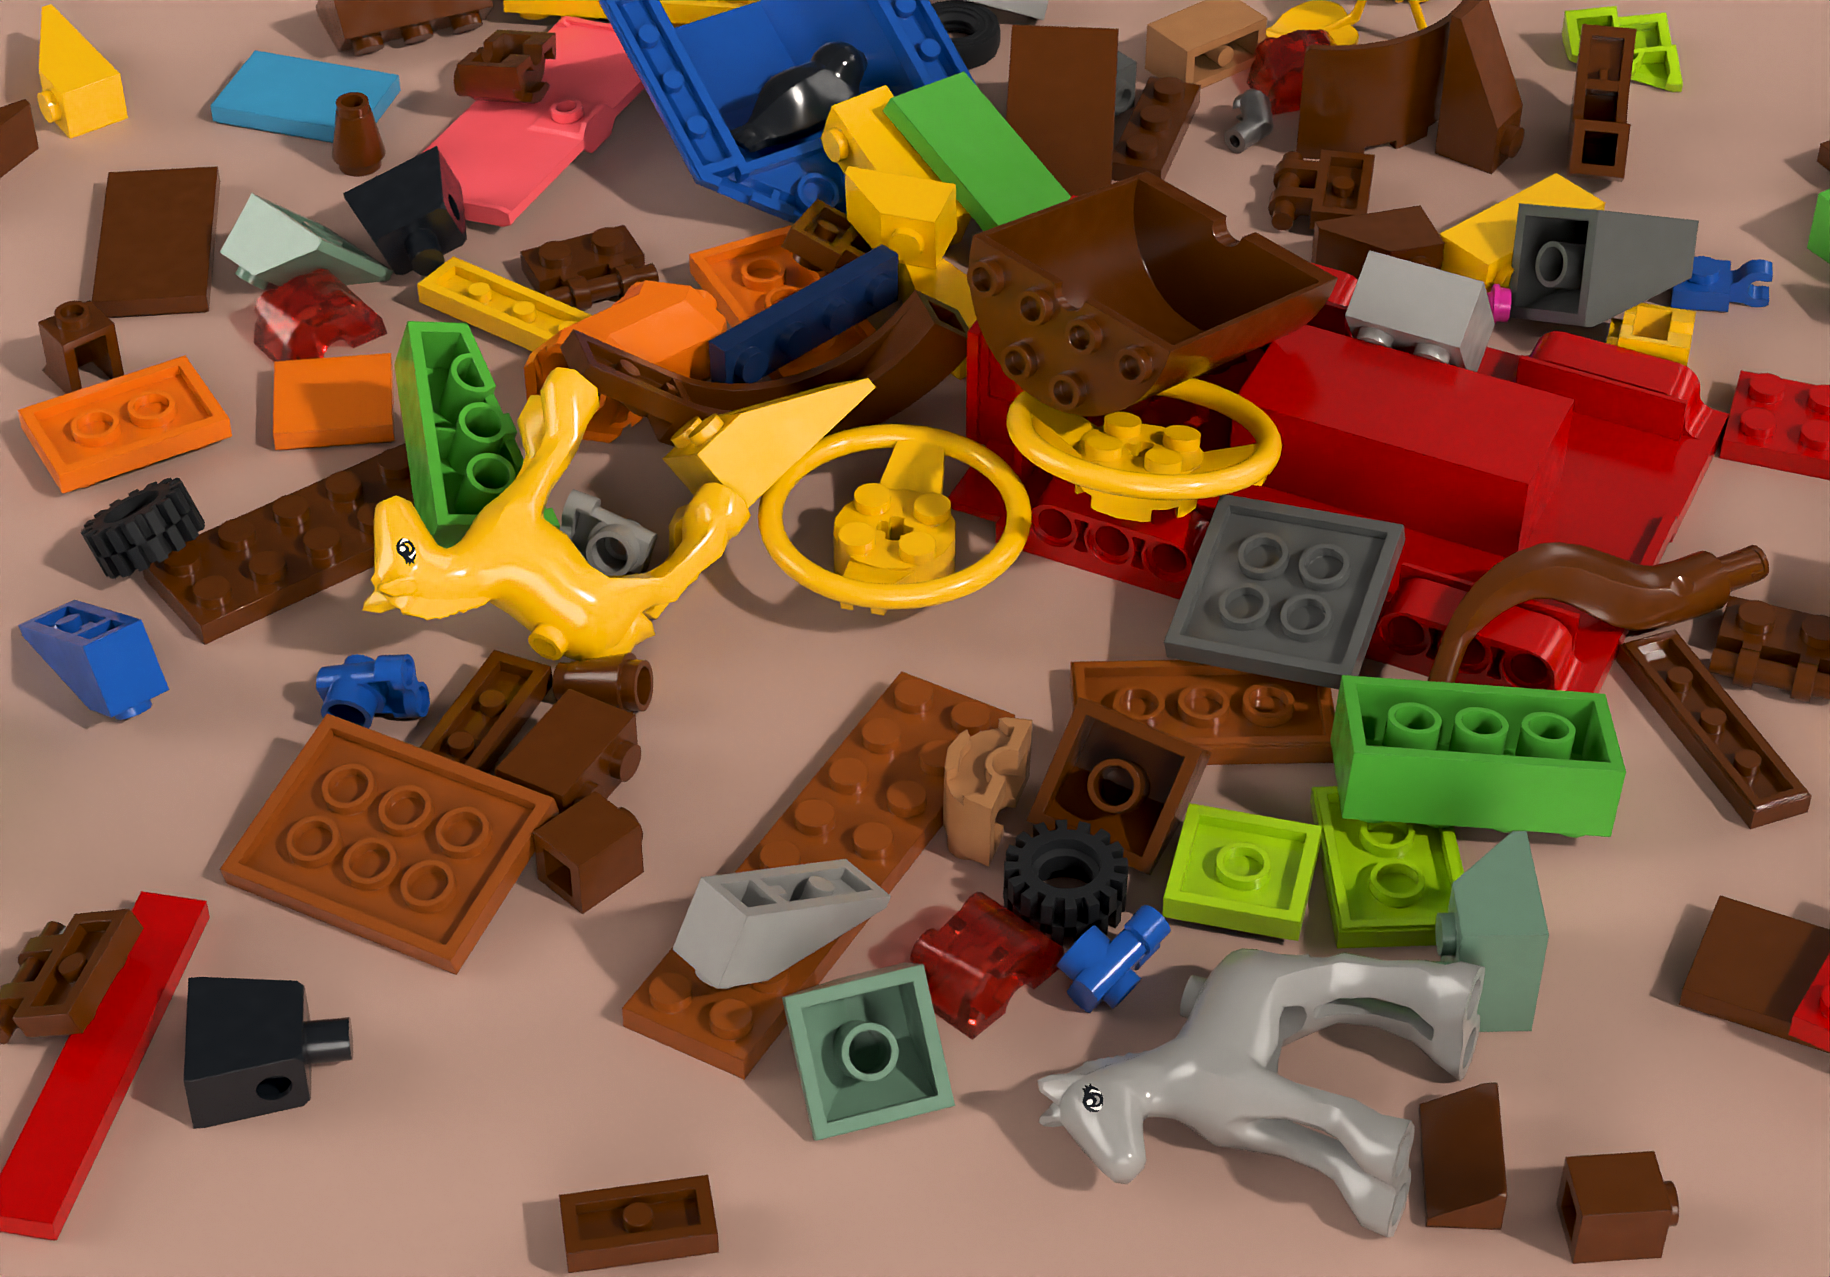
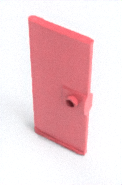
(516, 150)

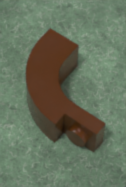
(1600, 104)

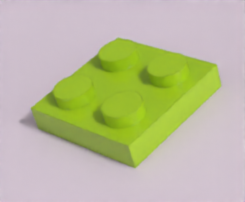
(1242, 872)

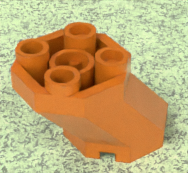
(652, 321)

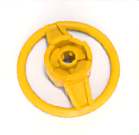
(1146, 466)
(898, 535)

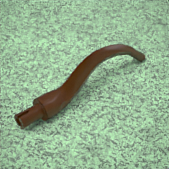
(1601, 586)

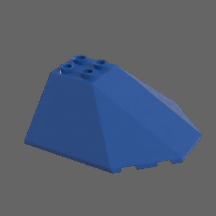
(713, 69)

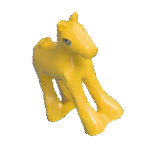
(530, 564)

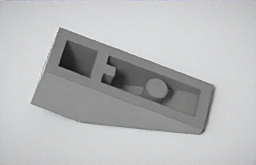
(768, 919)

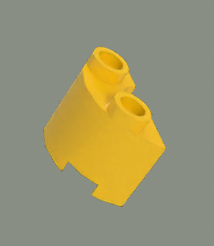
(1655, 331)

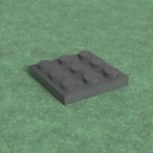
(1285, 591)

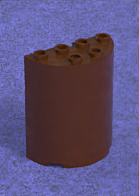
(1131, 295)

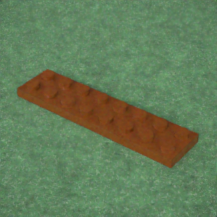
(867, 804)

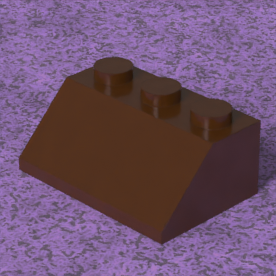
(370, 23)

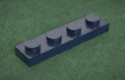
(805, 319)

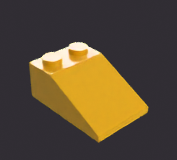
(762, 441)

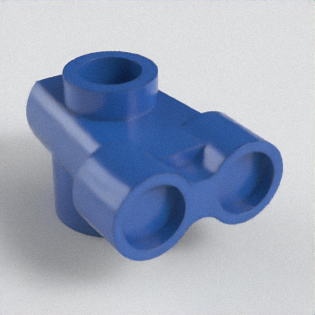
(370, 687)
(1105, 967)

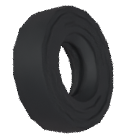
(977, 23)

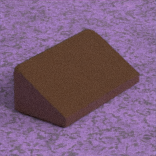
(1463, 1159)

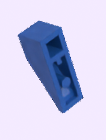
(99, 657)

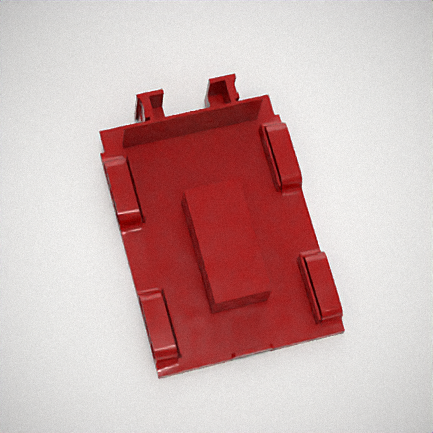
(1472, 463)

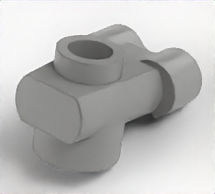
(597, 536)

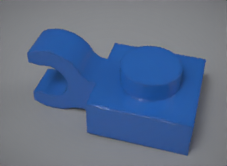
(1716, 285)

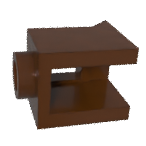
(75, 337)

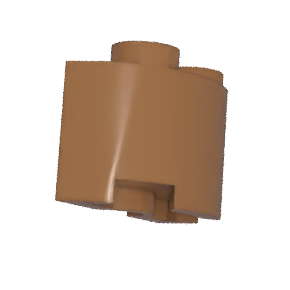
(979, 782)

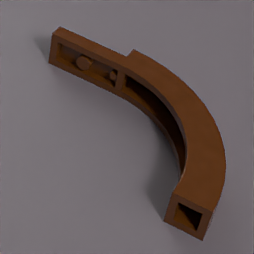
(901, 359)

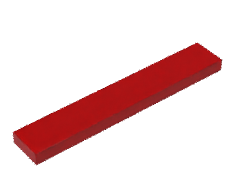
(96, 1071)

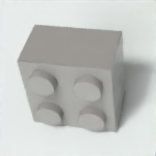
(1421, 311)

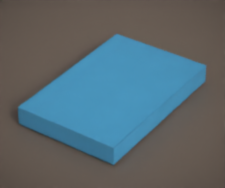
(298, 95)

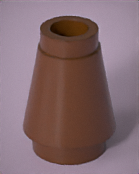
(356, 136)
(611, 679)

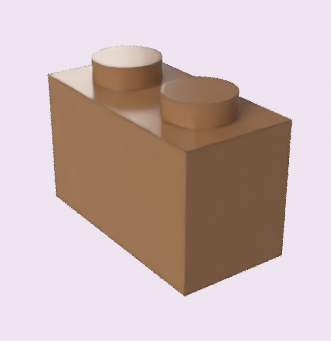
(1204, 41)

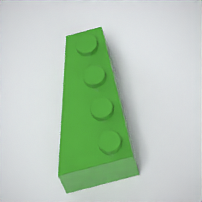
(453, 428)

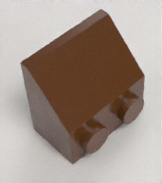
(1120, 780)

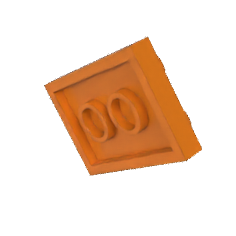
(124, 424)

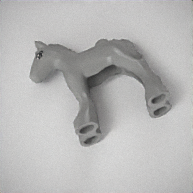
(1226, 1078)

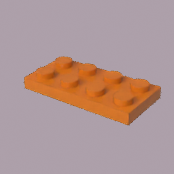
(757, 274)

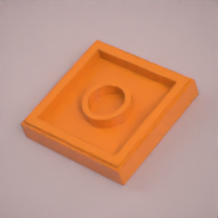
(333, 401)

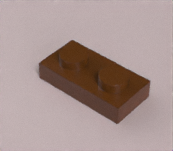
(638, 1223)

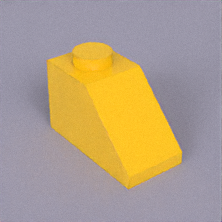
(902, 213)

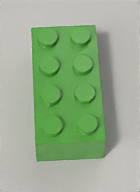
(1476, 756)

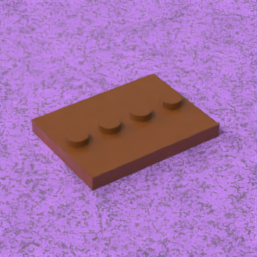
(390, 842)

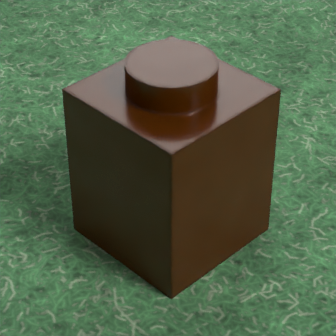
(589, 851)
(1615, 1207)

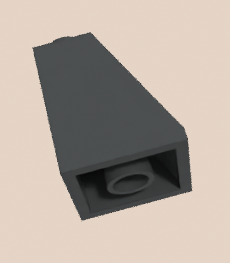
(1594, 263)

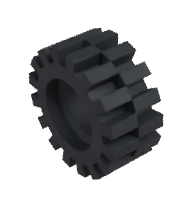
(143, 528)
(1072, 855)

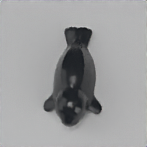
(801, 97)

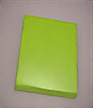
(1383, 876)

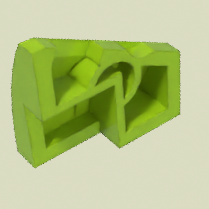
(1654, 55)

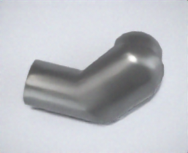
(1255, 121)

